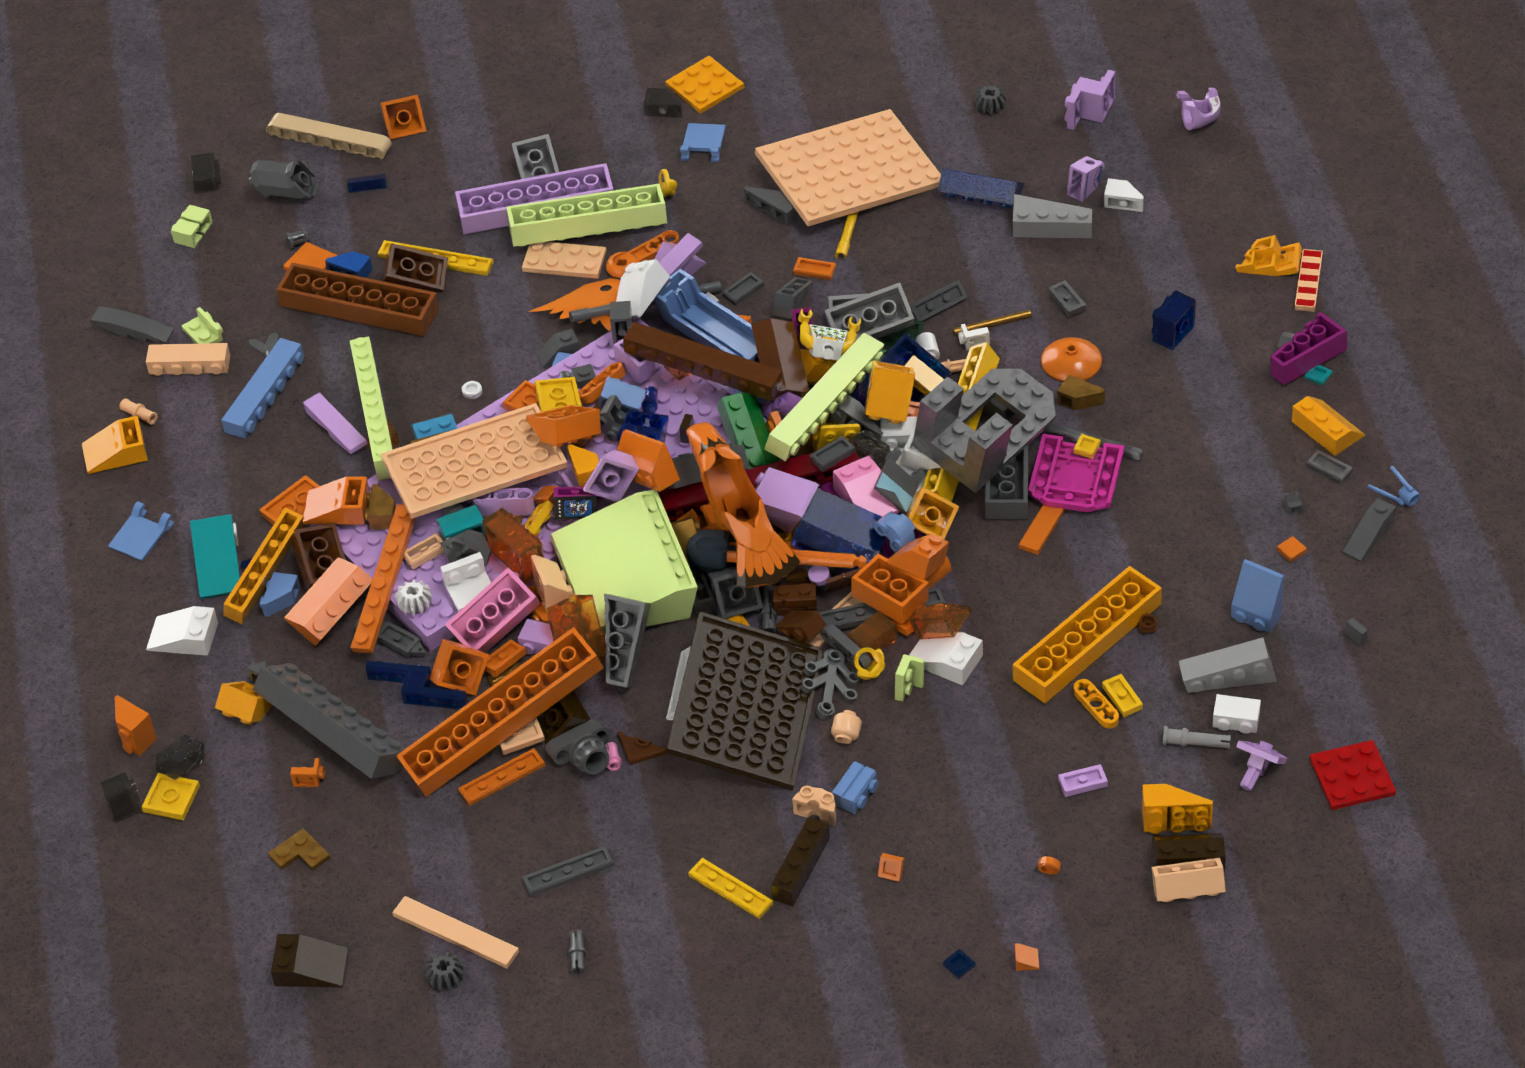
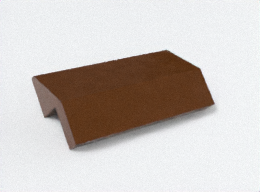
(780, 349)

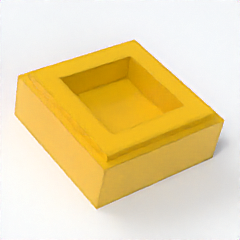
(1087, 446)

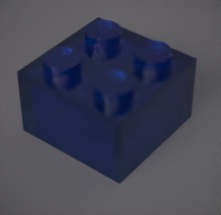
(1173, 320)

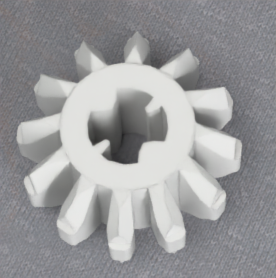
(413, 597)

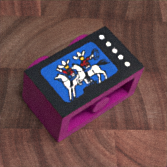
(573, 503)

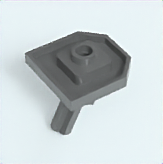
(465, 545)

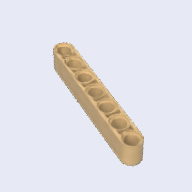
(329, 135)

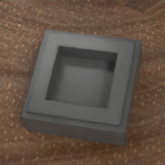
(1356, 632)

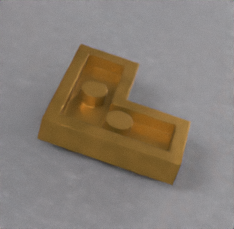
(300, 846)

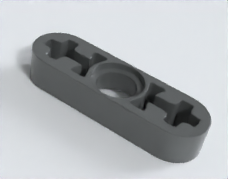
(841, 642)

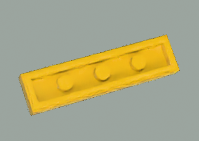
(730, 888)

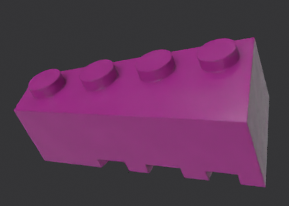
(1308, 349)

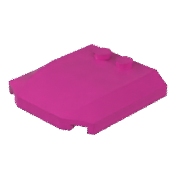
(1073, 480)

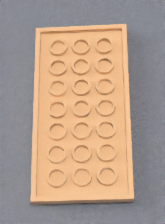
(470, 462)

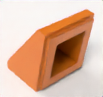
(544, 494)
(1026, 957)

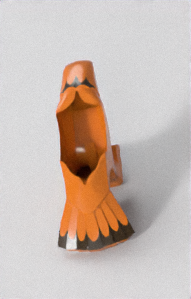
(760, 551)

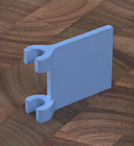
(703, 138)
(139, 534)

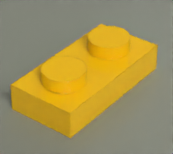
(539, 516)
(1122, 695)

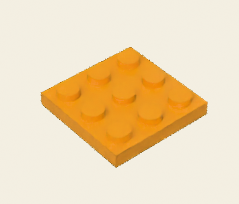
(704, 84)

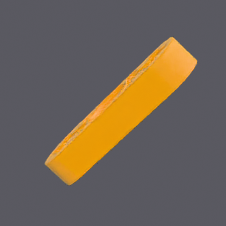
(1096, 695)

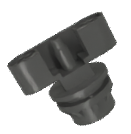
(582, 747)

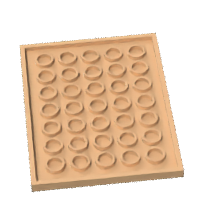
(849, 167)

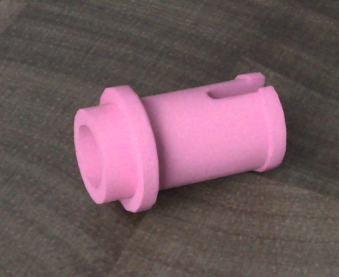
(614, 759)

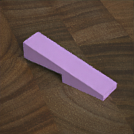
(337, 426)

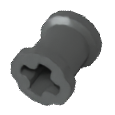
(297, 237)

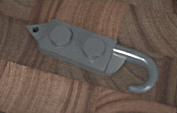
(399, 639)

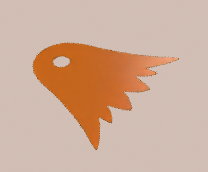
(585, 297)

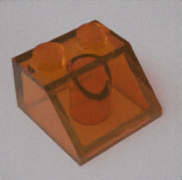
(938, 620)

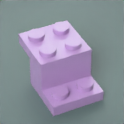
(1090, 99)

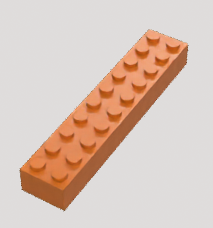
(500, 711)

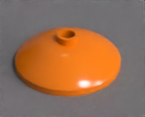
(1071, 357)

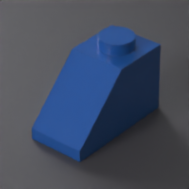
(350, 263)

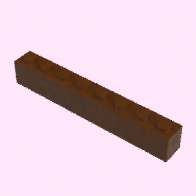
(702, 361)

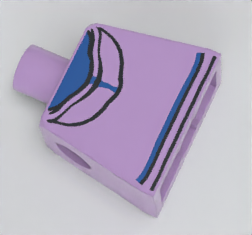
(1084, 177)

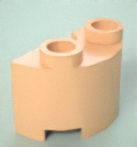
(815, 802)

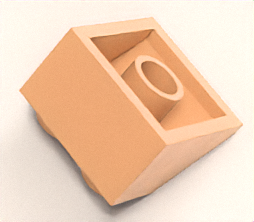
(550, 581)

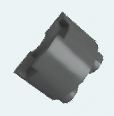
(611, 418)

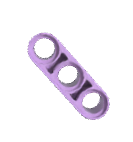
(514, 500)

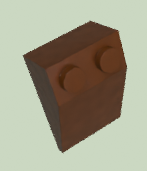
(415, 268)

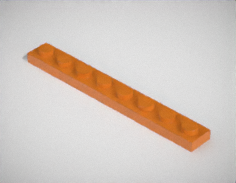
(383, 581)

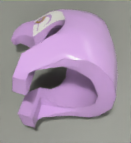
(1199, 112)

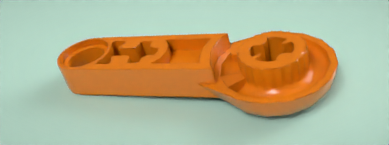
(638, 254)

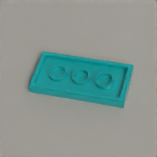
(215, 555)

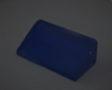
(367, 183)

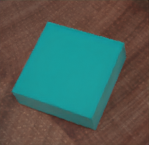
(1319, 374)

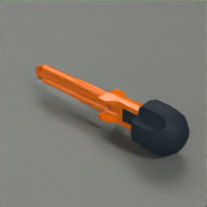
(712, 551)

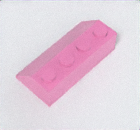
(493, 612)

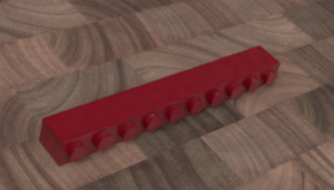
(693, 496)

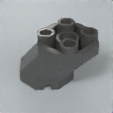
(283, 179)

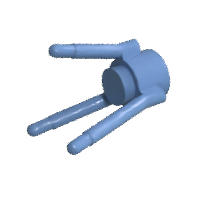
(1407, 493)

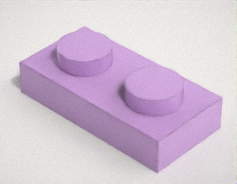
(1083, 780)

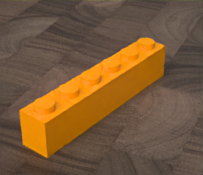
(262, 566)

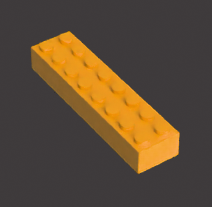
(1086, 634)

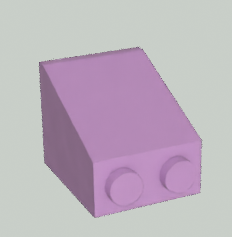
(784, 497)

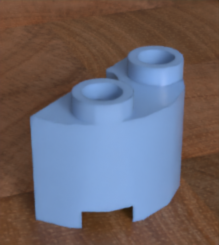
(896, 528)

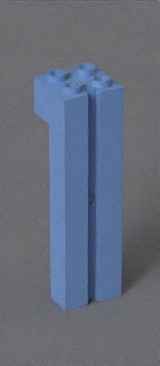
(704, 318)

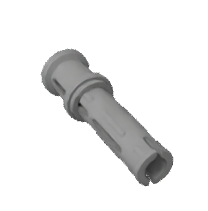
(1185, 738)

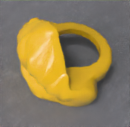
(668, 186)
(875, 668)

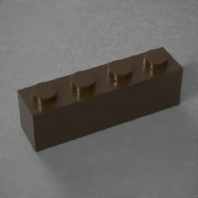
(800, 861)

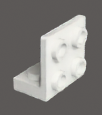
(465, 579)

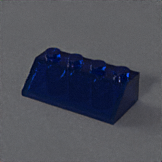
(979, 186)

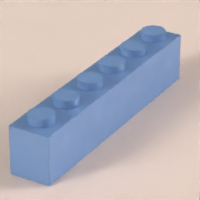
(263, 388)

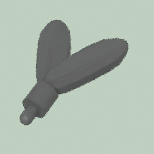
(261, 347)

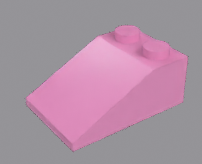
(856, 485)

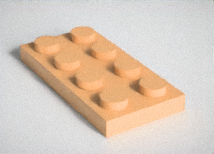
(564, 259)

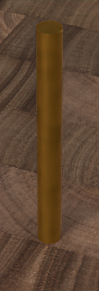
(996, 321)

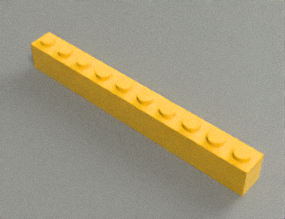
(977, 364)

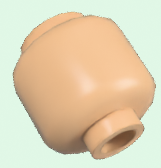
(846, 727)

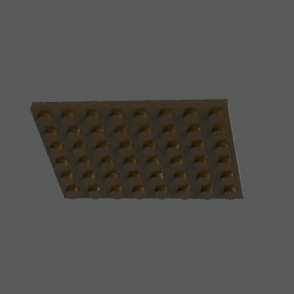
(744, 701)

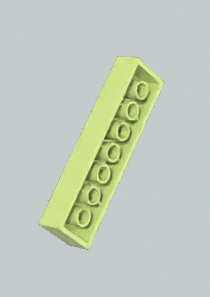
(586, 215)

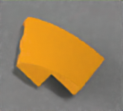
(1266, 258)

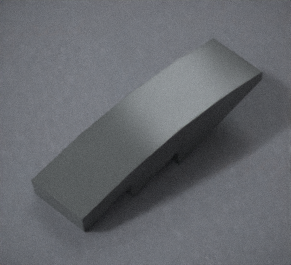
(135, 325)

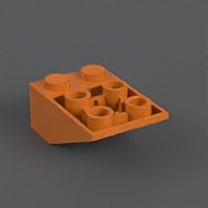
(338, 502)

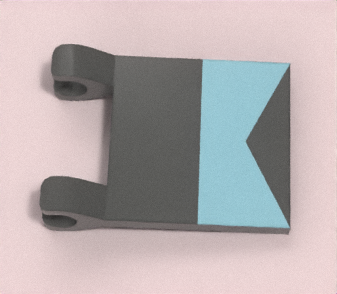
(896, 483)

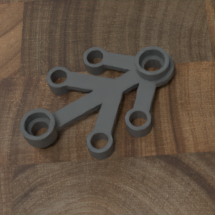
(833, 660)

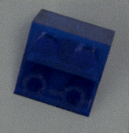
(646, 424)

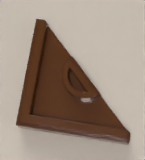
(638, 749)

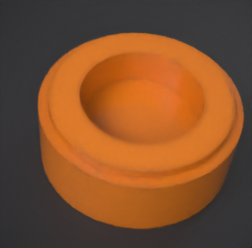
(1049, 865)

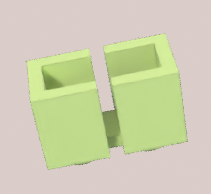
(191, 221)

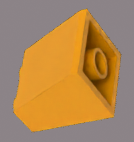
(889, 392)

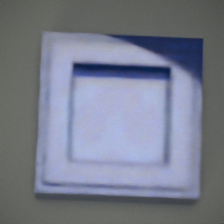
(959, 963)

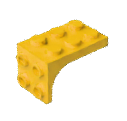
(830, 431)

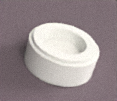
(471, 390)

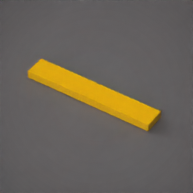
(456, 261)

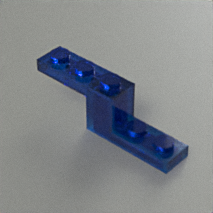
(416, 685)

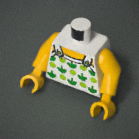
(826, 341)

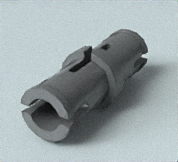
(577, 952)

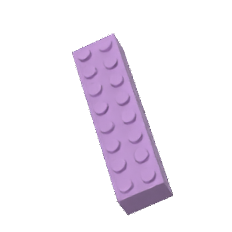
(486, 206)

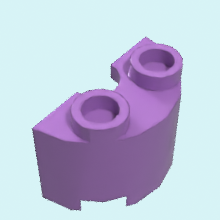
(782, 404)

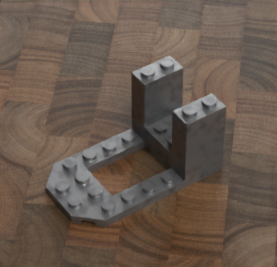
(981, 454)

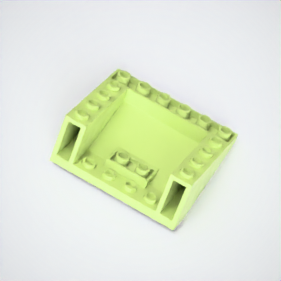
(631, 555)

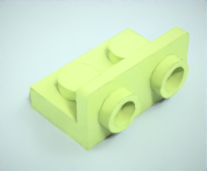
(203, 329)
(908, 674)

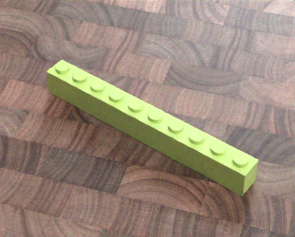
(824, 397)
(372, 403)

